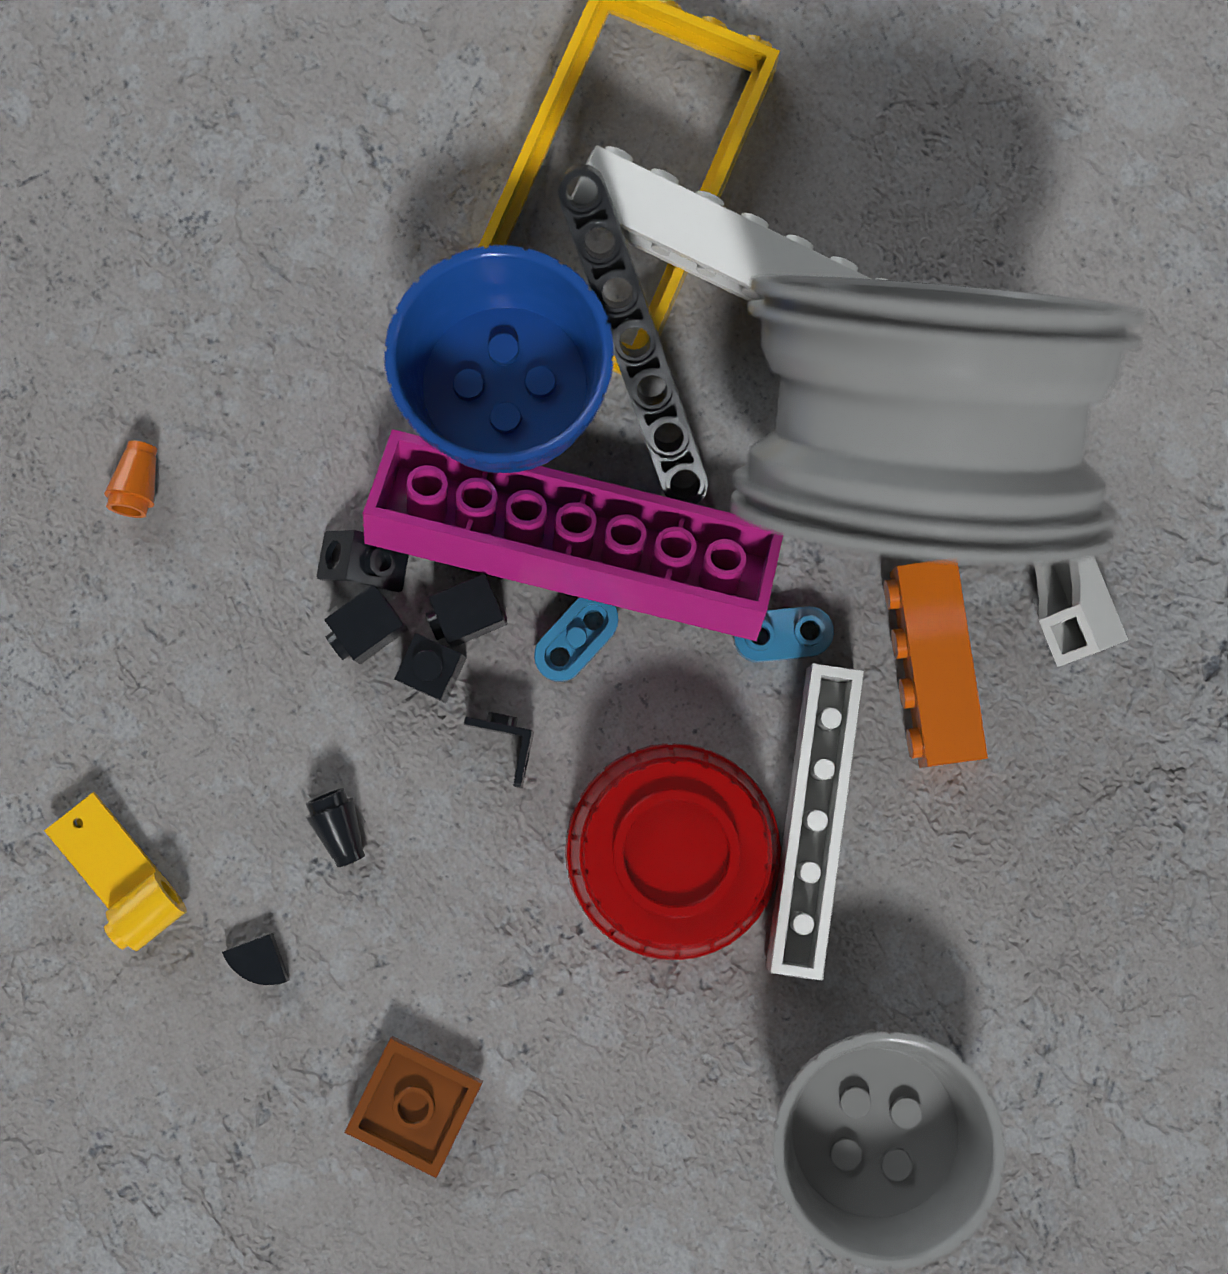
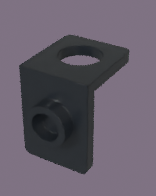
(361, 562)
(507, 725)

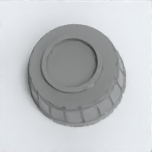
(888, 1149)

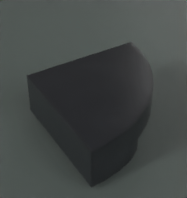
(258, 961)

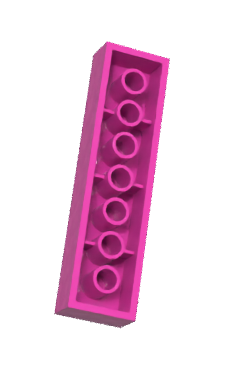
(575, 537)

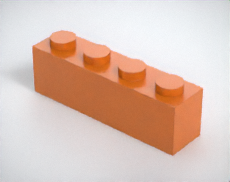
(936, 663)

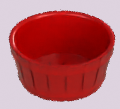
(673, 851)

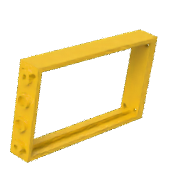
(669, 20)

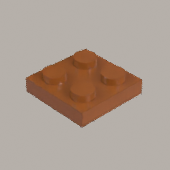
(413, 1106)

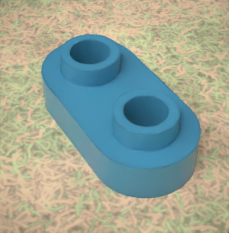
(785, 637)
(576, 639)

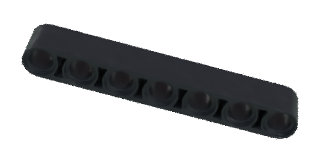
(634, 312)

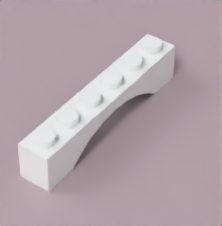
(1076, 610)

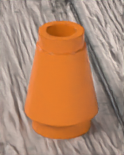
(133, 482)

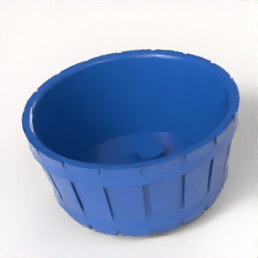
(499, 357)

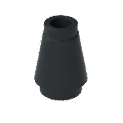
(337, 826)

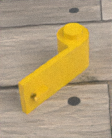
(118, 872)

